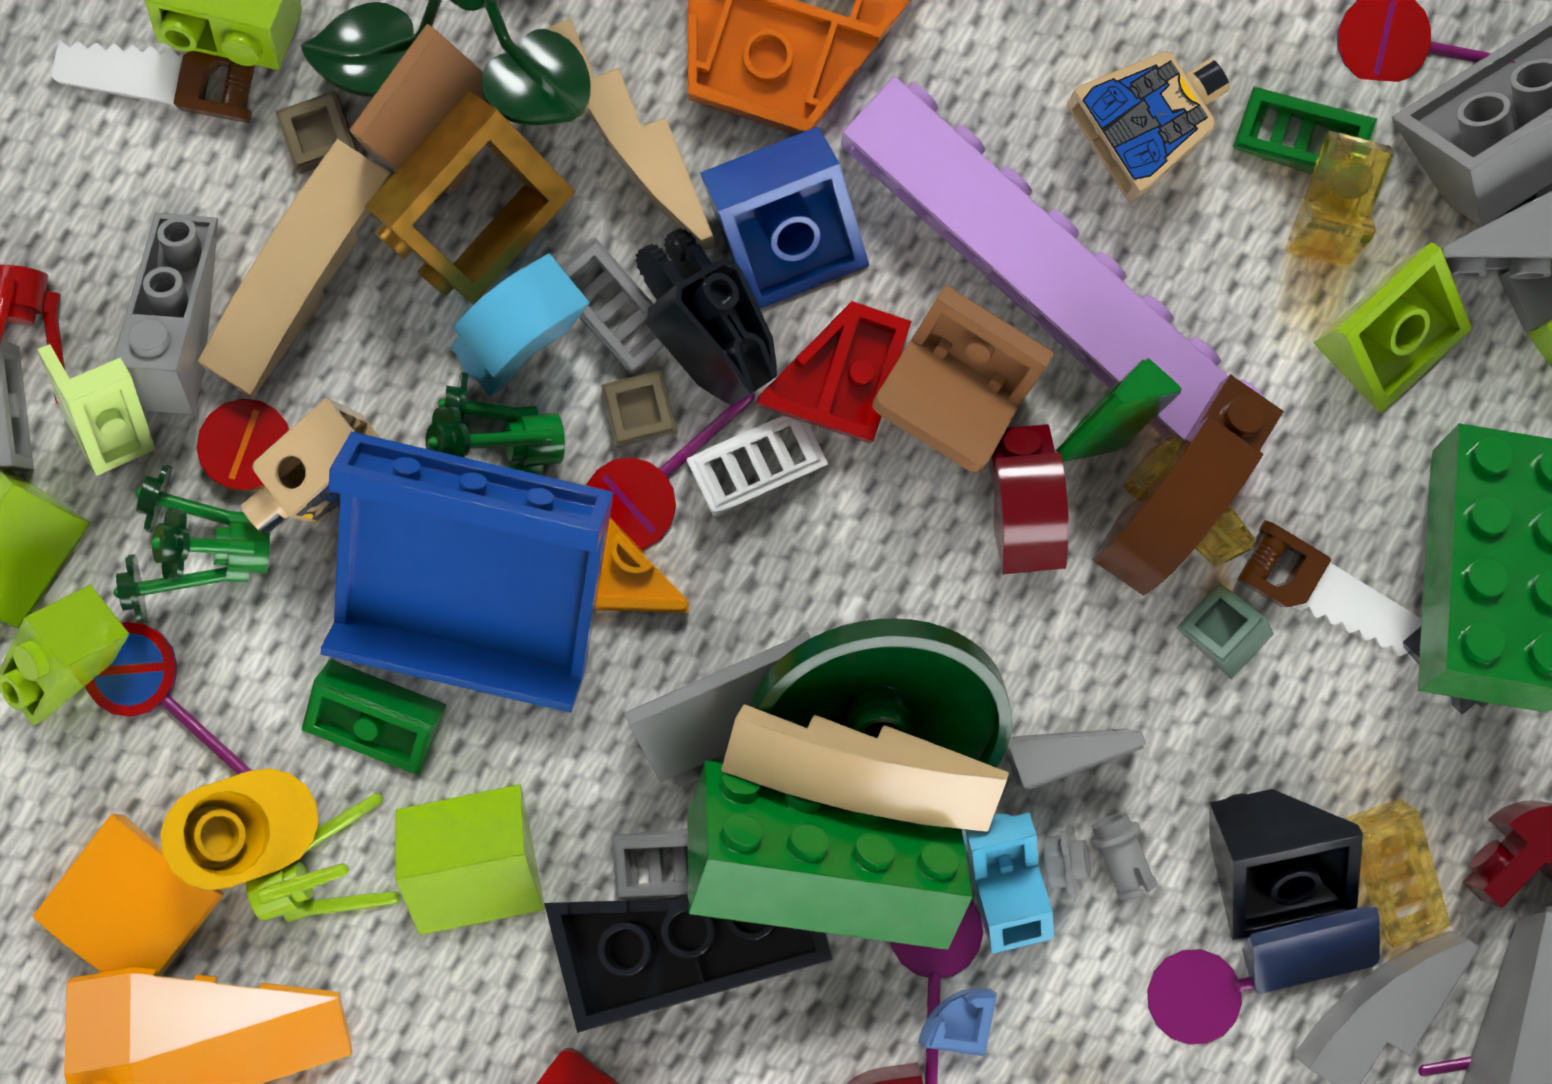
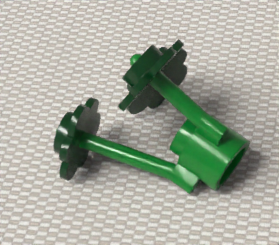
(530, 439)
(236, 546)

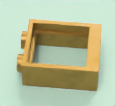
(436, 165)

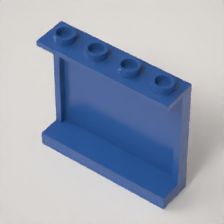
(465, 571)

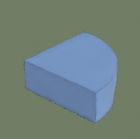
(961, 1022)

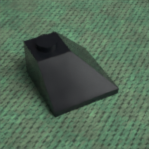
(1282, 861)

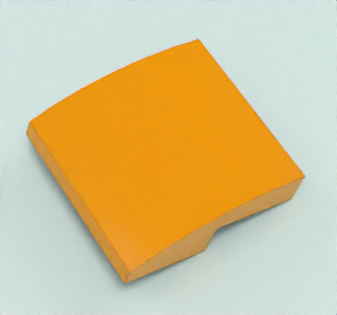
(124, 903)

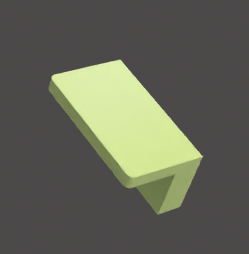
(100, 411)

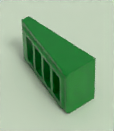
(1311, 114)

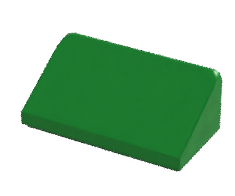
(1121, 412)
(372, 716)

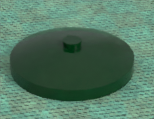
(896, 677)

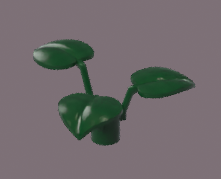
(530, 84)

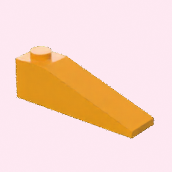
(196, 1031)

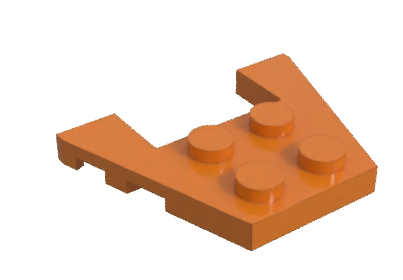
(780, 57)

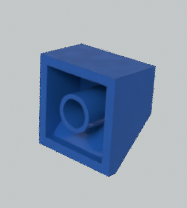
(787, 216)

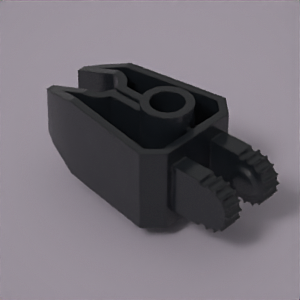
(707, 318)

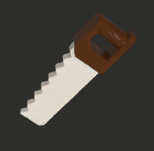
(156, 77)
(1326, 591)

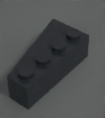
(655, 955)

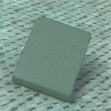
(1226, 630)

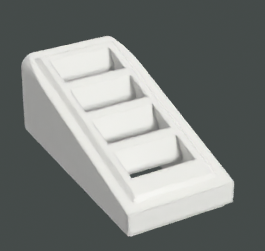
(708, 482)

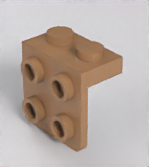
(961, 380)

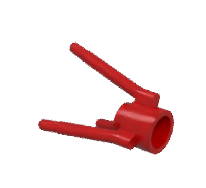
(25, 295)

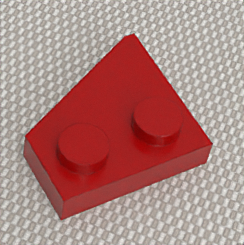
(841, 373)

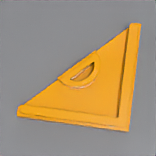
(633, 581)

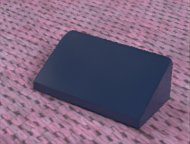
(1313, 949)

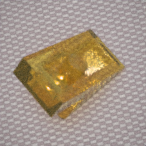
(1339, 200)

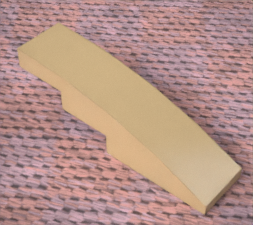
(644, 151)
(293, 269)
(864, 774)

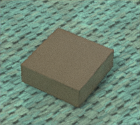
(313, 128)
(639, 408)

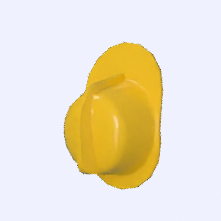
(239, 829)

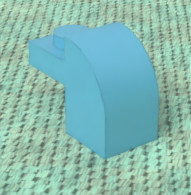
(516, 322)
(1009, 883)

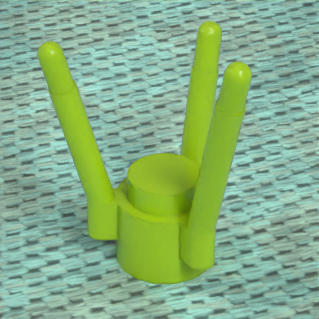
(289, 888)

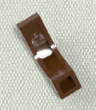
(1191, 490)

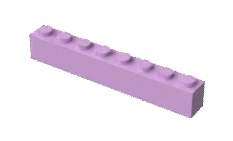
(1027, 250)

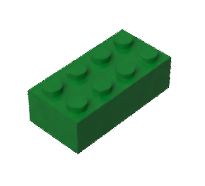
(1489, 570)
(821, 866)

